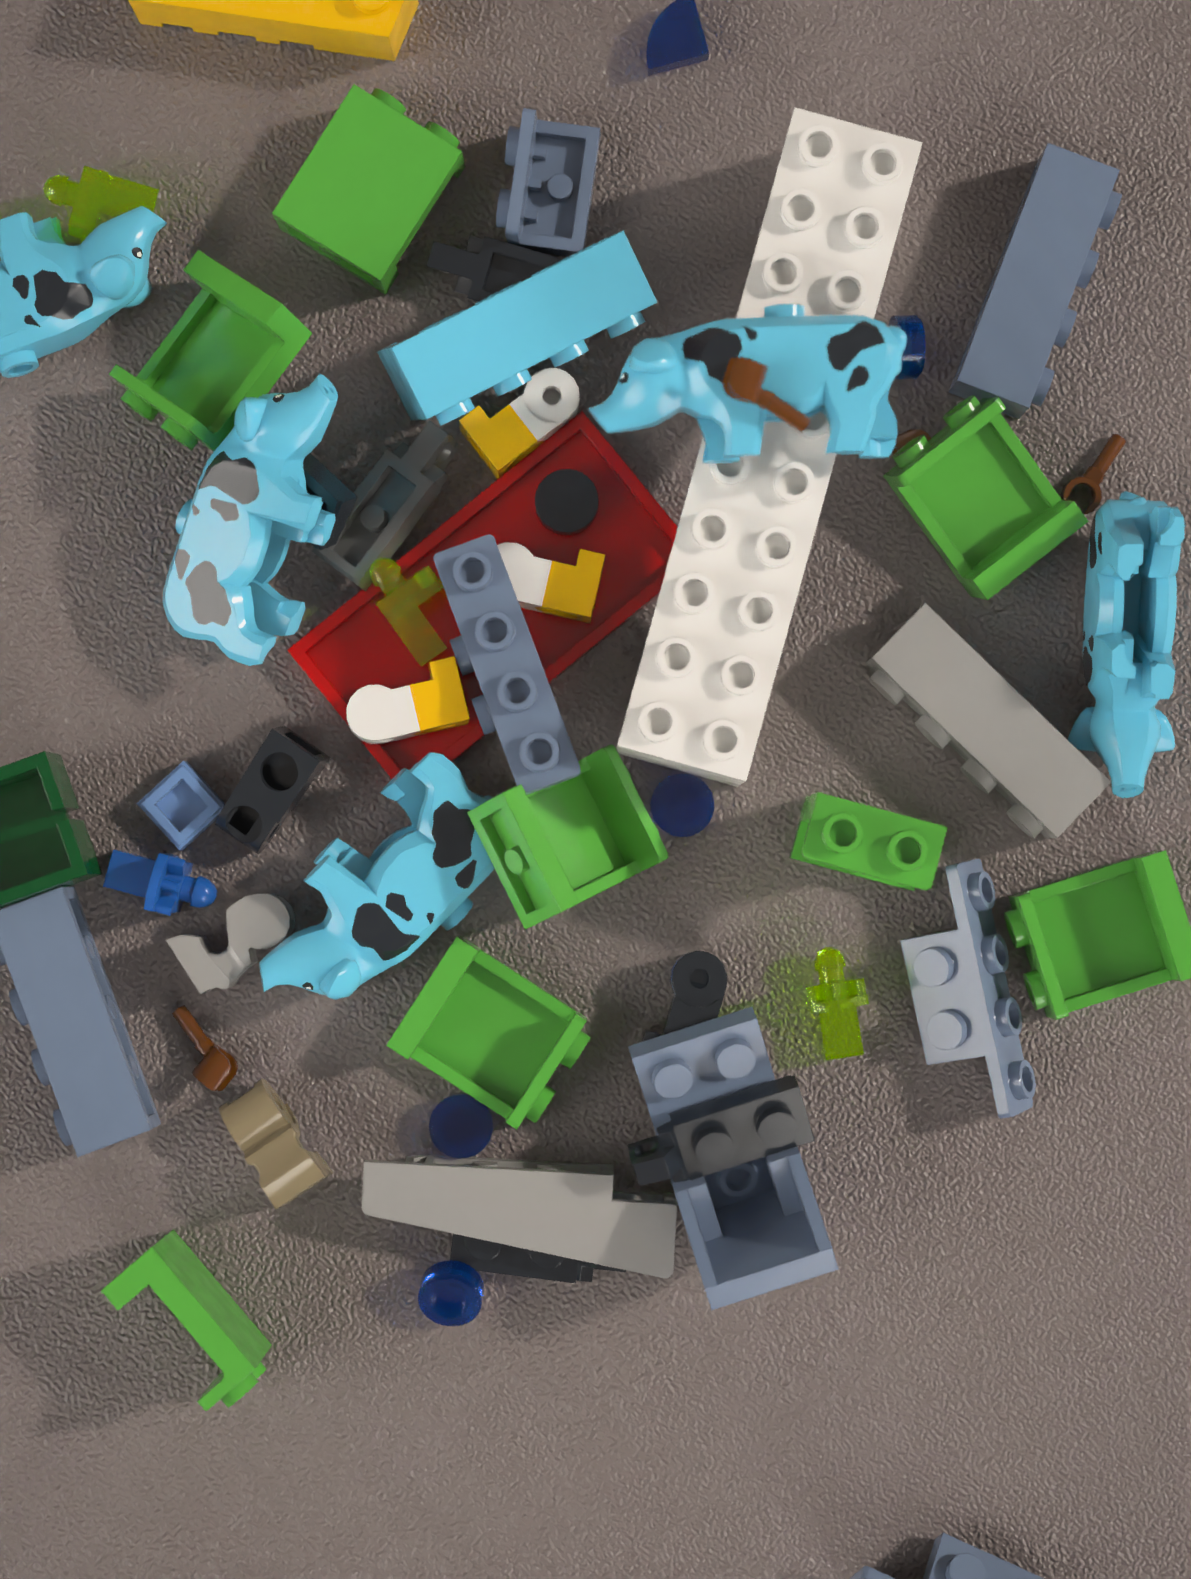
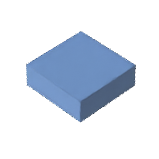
(182, 805)

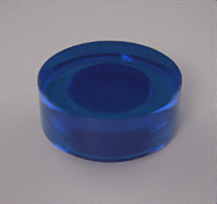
(914, 353)
(682, 805)
(461, 1126)
(451, 1293)

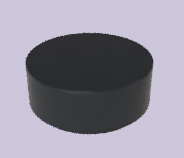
(566, 502)

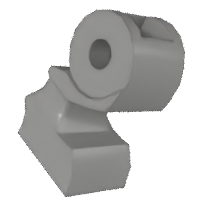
(252, 924)

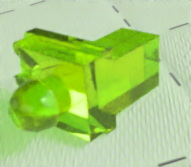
(97, 195)
(401, 606)
(836, 1004)

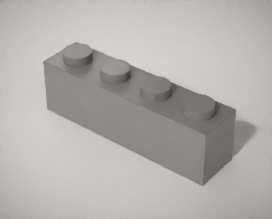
(986, 723)

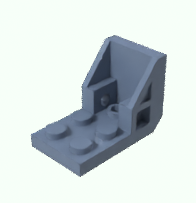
(754, 1221)

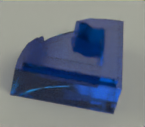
(676, 39)

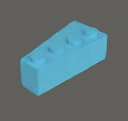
(518, 329)

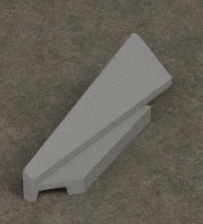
(530, 1206)

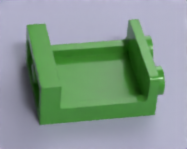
(369, 185)
(220, 351)
(981, 497)
(568, 837)
(868, 842)
(1101, 934)
(491, 1033)
(203, 1310)

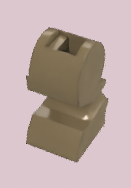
(271, 1143)

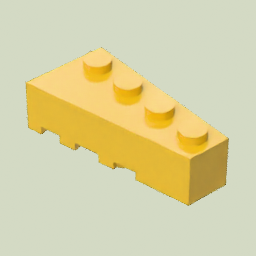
(336, 26)

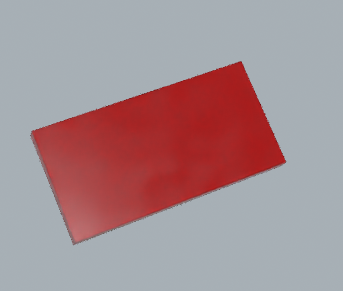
(630, 527)

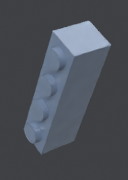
(1035, 280)
(74, 1022)

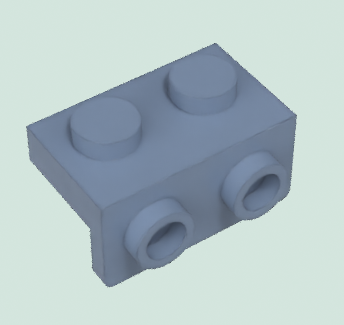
(549, 185)

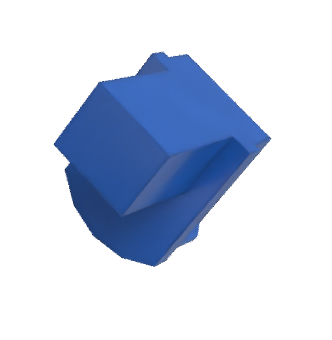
(160, 881)

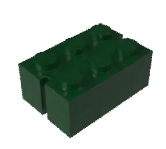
(37, 837)

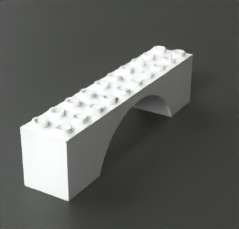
(755, 519)

